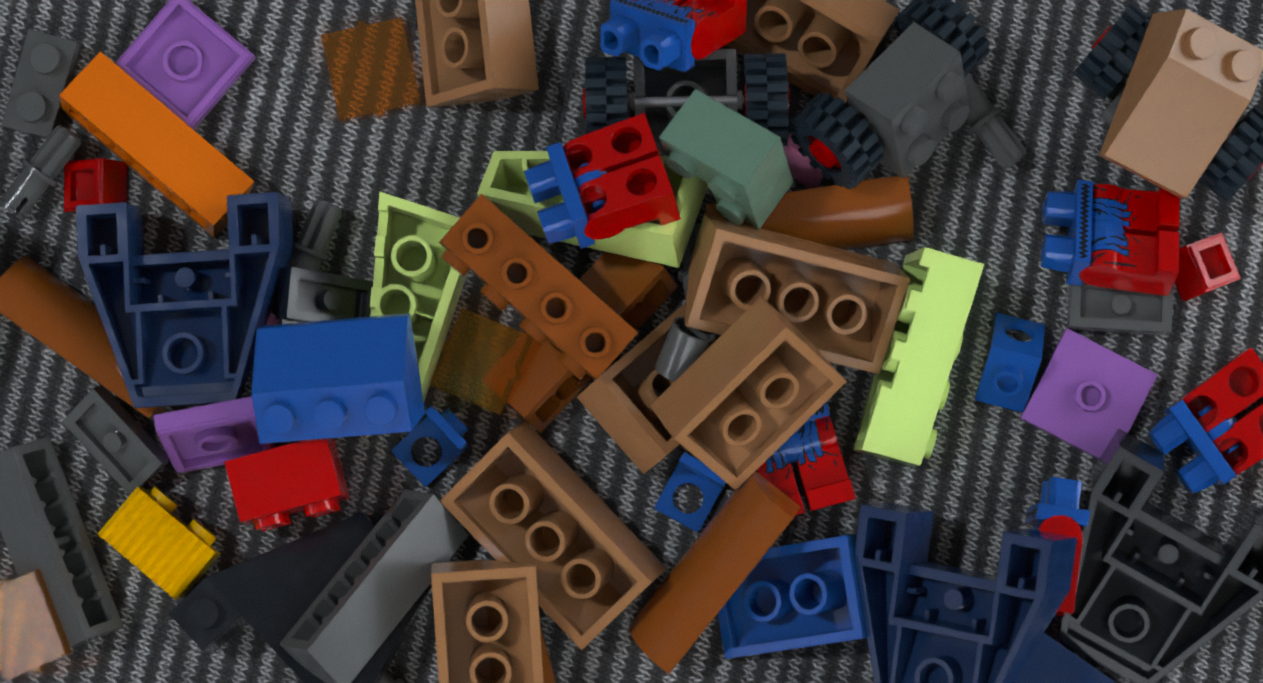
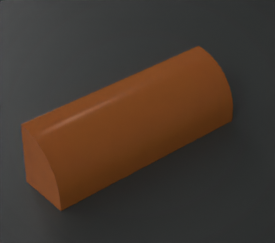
(845, 218)
(630, 289)
(64, 323)
(711, 570)

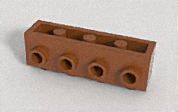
(536, 287)

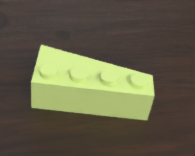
(650, 241)
(414, 276)

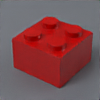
(287, 482)

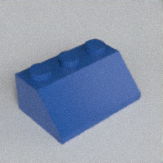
(336, 379)

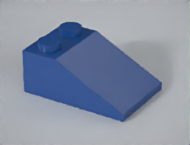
(795, 600)

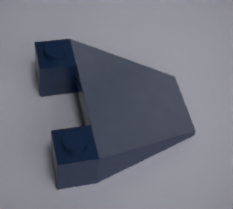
(185, 318)
(951, 621)

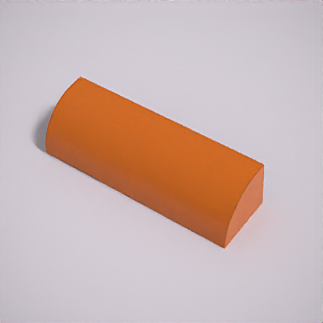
(154, 142)

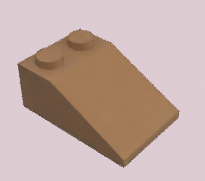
(1181, 100)
(623, 400)

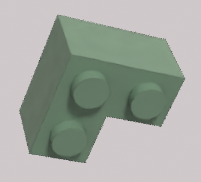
(731, 154)

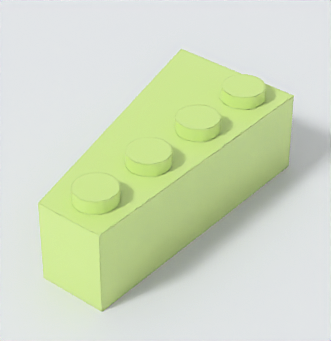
(919, 358)

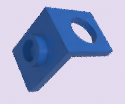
(1011, 364)
(446, 430)
(690, 471)

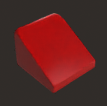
(94, 182)
(1205, 267)

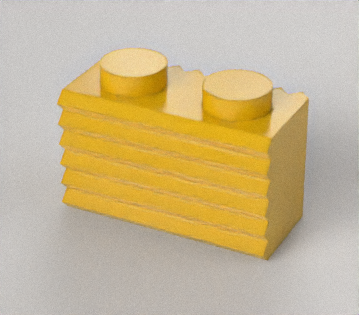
(160, 542)

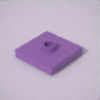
(185, 60)
(1087, 394)
(209, 434)

